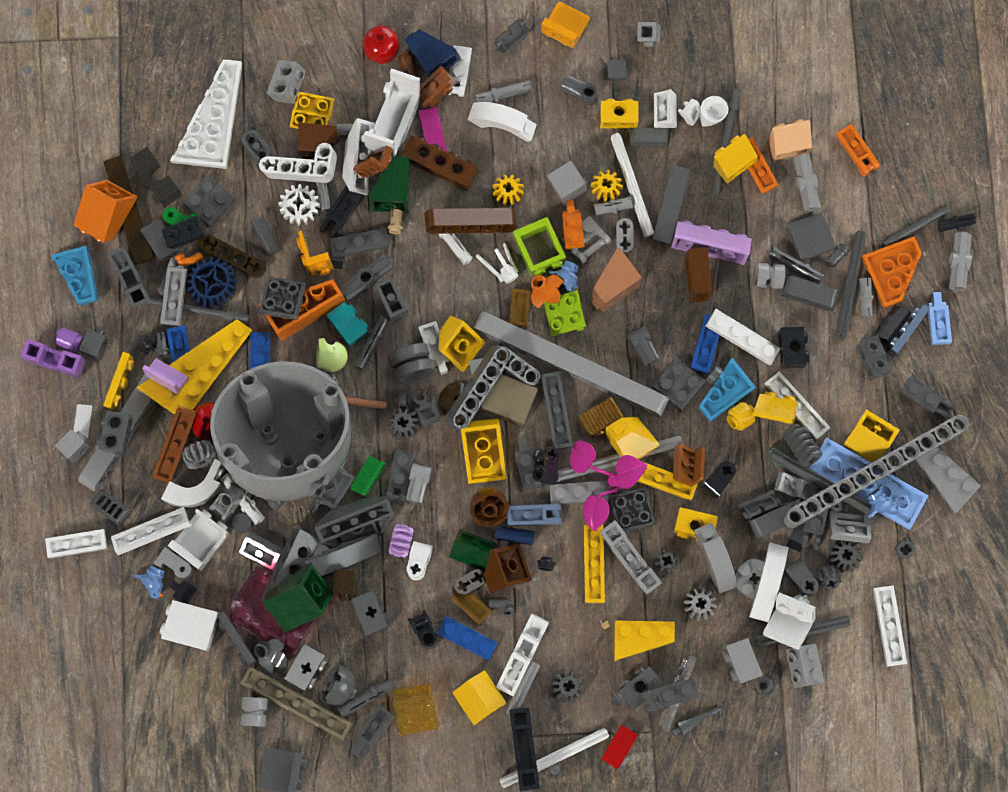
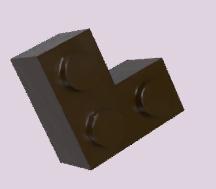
(342, 584)

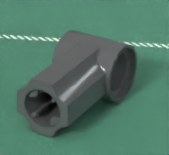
(578, 89)
(641, 341)

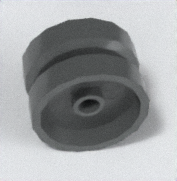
(411, 363)

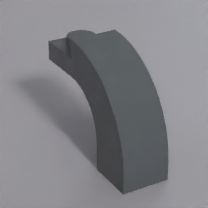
(129, 277)

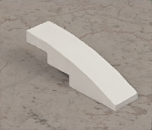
(522, 655)

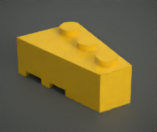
(641, 636)

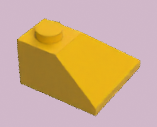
(459, 342)
(631, 437)

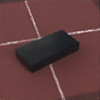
(892, 323)

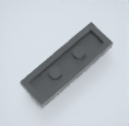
(359, 243)
(236, 639)

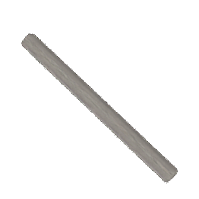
(612, 460)

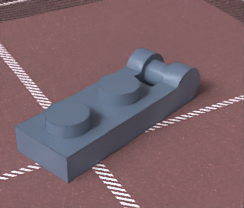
(533, 515)

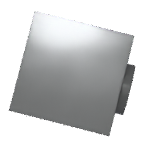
(567, 182)

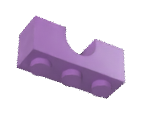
(46, 357)

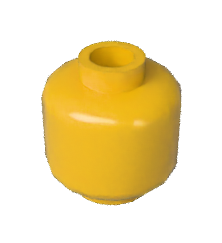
(741, 416)

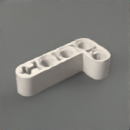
(298, 165)

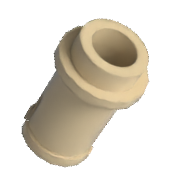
(395, 222)

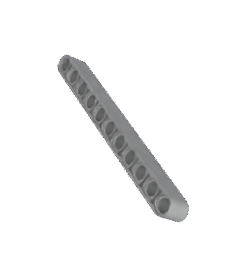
(571, 364)
(882, 464)

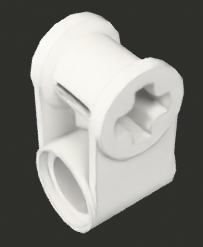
(419, 556)

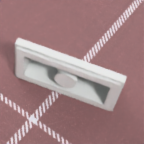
(665, 109)

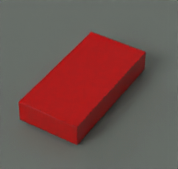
(619, 747)

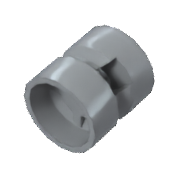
(770, 275)
(253, 712)

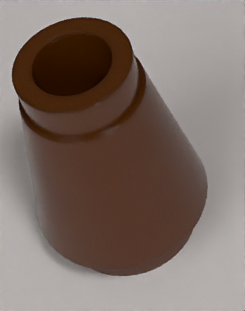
(408, 63)

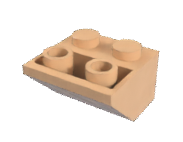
(790, 139)

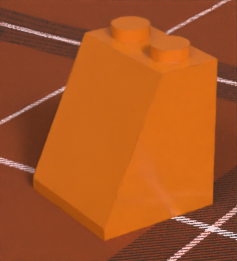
(103, 210)

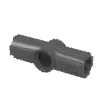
(375, 270)

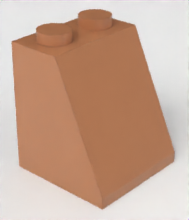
(616, 282)

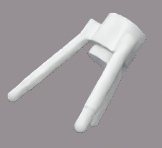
(508, 272)

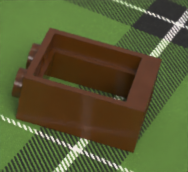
(698, 274)

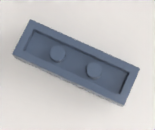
(907, 329)

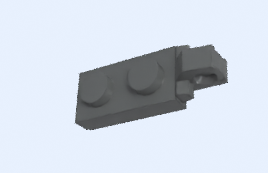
(525, 463)
(372, 731)

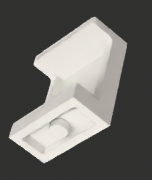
(200, 540)
(189, 625)

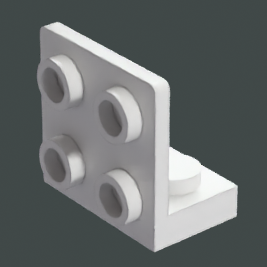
(790, 621)

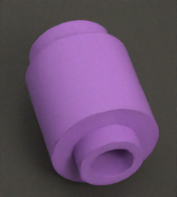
(68, 339)

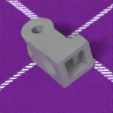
(181, 568)

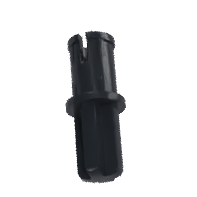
(956, 222)

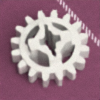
(292, 204)

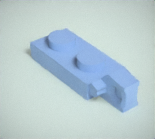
(939, 321)

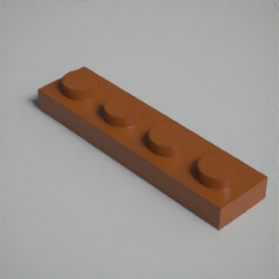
(174, 444)

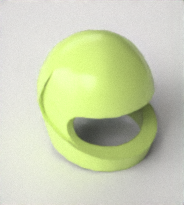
(330, 357)

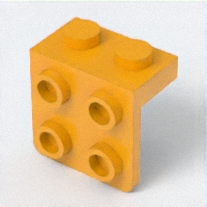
(565, 24)
(317, 264)

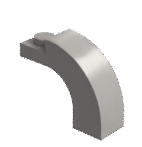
(717, 557)

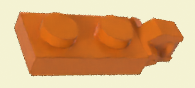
(572, 227)

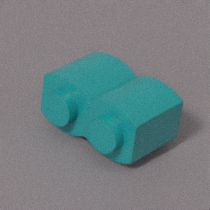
(347, 324)

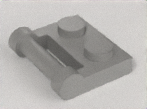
(590, 230)
(850, 527)

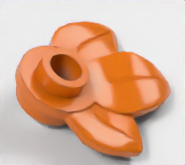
(547, 291)

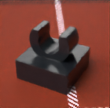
(183, 591)

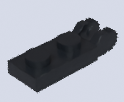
(341, 211)

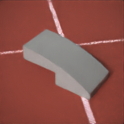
(794, 487)

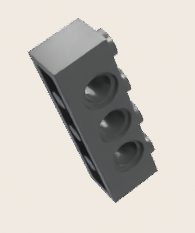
(289, 557)

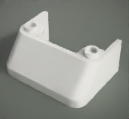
(396, 113)

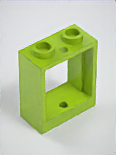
(534, 229)

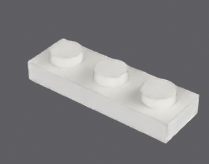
(76, 543)

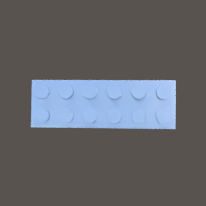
(840, 463)

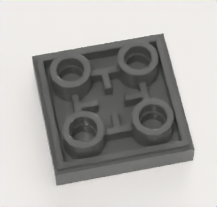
(282, 298)
(632, 509)

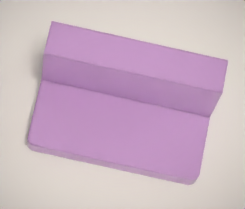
(166, 376)

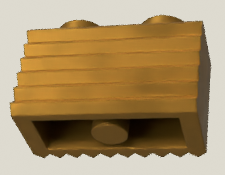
(599, 417)

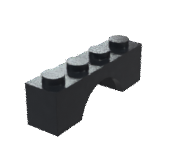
(524, 749)

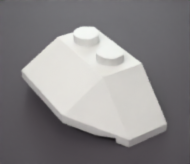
(355, 153)

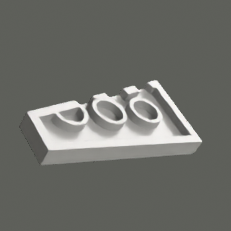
(950, 479)

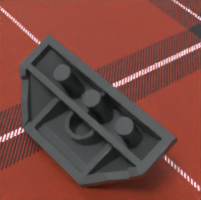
(354, 521)

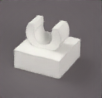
(691, 111)

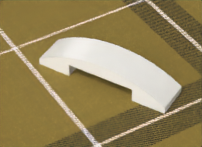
(769, 582)

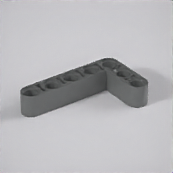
(487, 383)

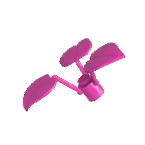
(628, 473)

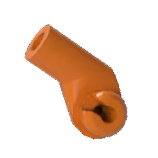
(191, 260)

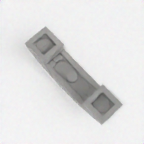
(630, 558)

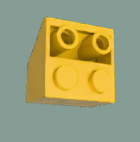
(734, 158)
(871, 437)

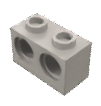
(286, 81)

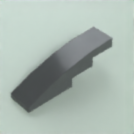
(671, 204)
(345, 554)

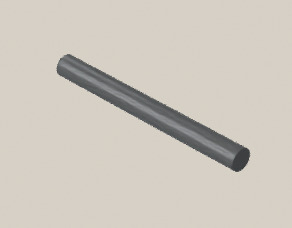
(916, 226)

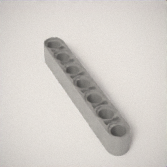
(102, 462)

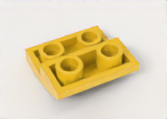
(311, 109)

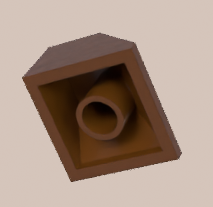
(312, 135)
(506, 568)

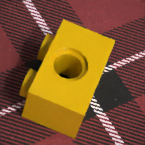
(609, 119)
(686, 516)

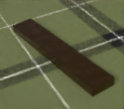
(133, 223)

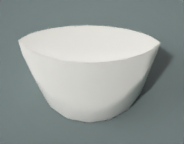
(713, 110)

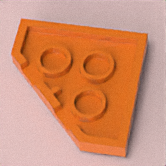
(892, 269)

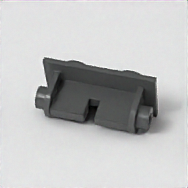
(505, 42)
(758, 505)

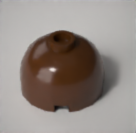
(489, 507)

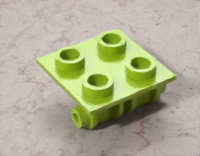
(566, 314)

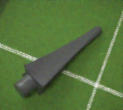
(686, 725)

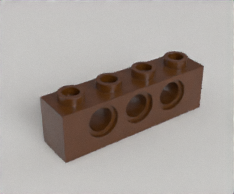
(462, 180)

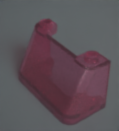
(250, 613)

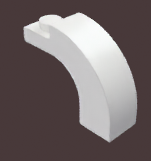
(503, 117)
(197, 495)

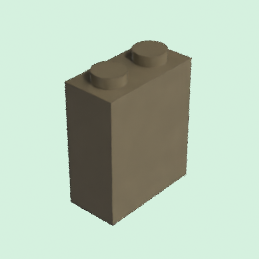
(510, 400)

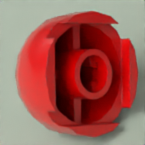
(381, 44)
(202, 421)

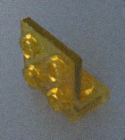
(415, 709)

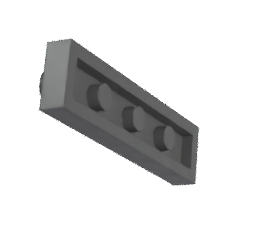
(556, 410)

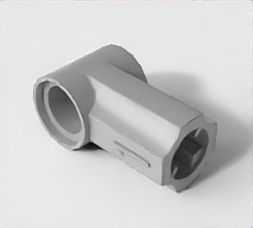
(419, 479)

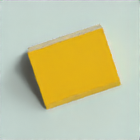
(479, 697)

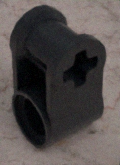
(546, 468)
(717, 481)
(422, 626)

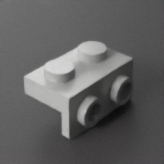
(805, 666)

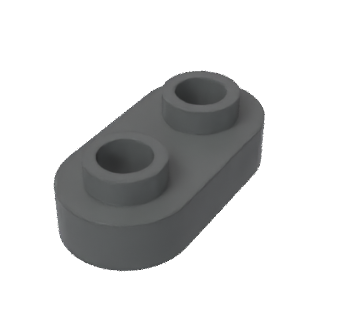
(257, 147)

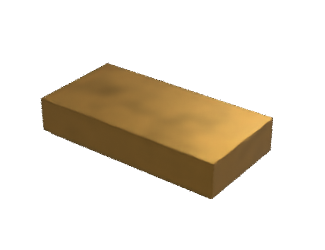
(519, 307)
(472, 607)

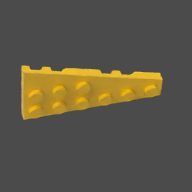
(201, 366)

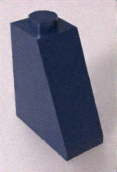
(431, 51)

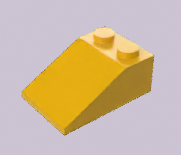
(775, 408)
(484, 451)

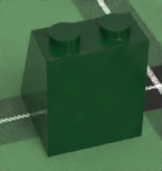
(392, 187)
(299, 598)

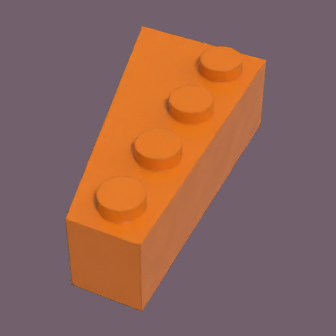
(316, 303)

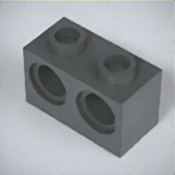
(874, 358)
(121, 433)

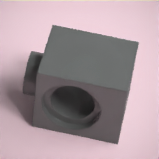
(94, 344)

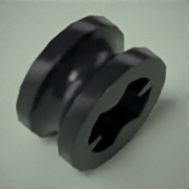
(147, 345)

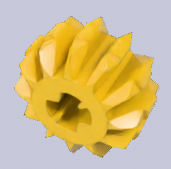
(606, 179)
(501, 187)

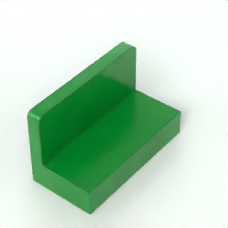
(368, 476)

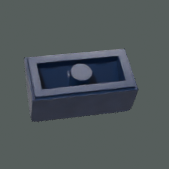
(514, 535)

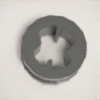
(908, 554)

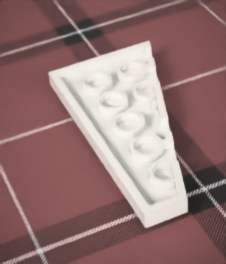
(211, 127)

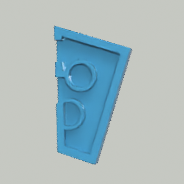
(78, 273)
(726, 391)

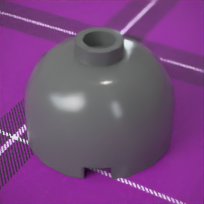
(339, 686)

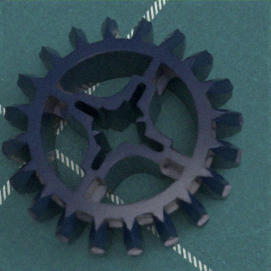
(197, 277)

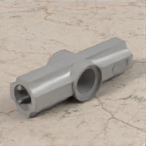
(806, 183)
(960, 261)

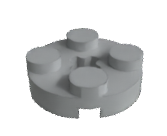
(745, 572)

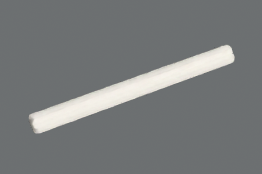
(632, 185)
(560, 755)

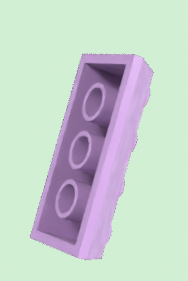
(719, 243)

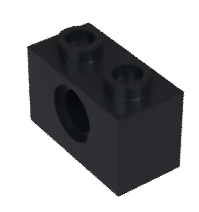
(184, 232)
(789, 358)

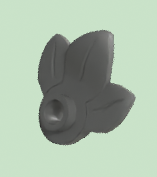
(272, 658)

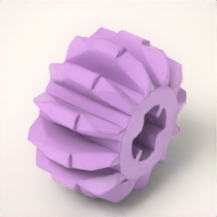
(401, 540)

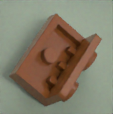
(435, 87)
(375, 162)
(688, 464)

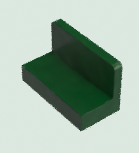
(471, 550)

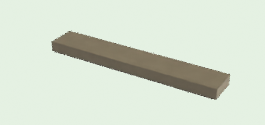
(296, 703)

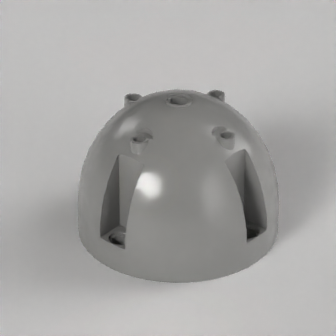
(278, 422)

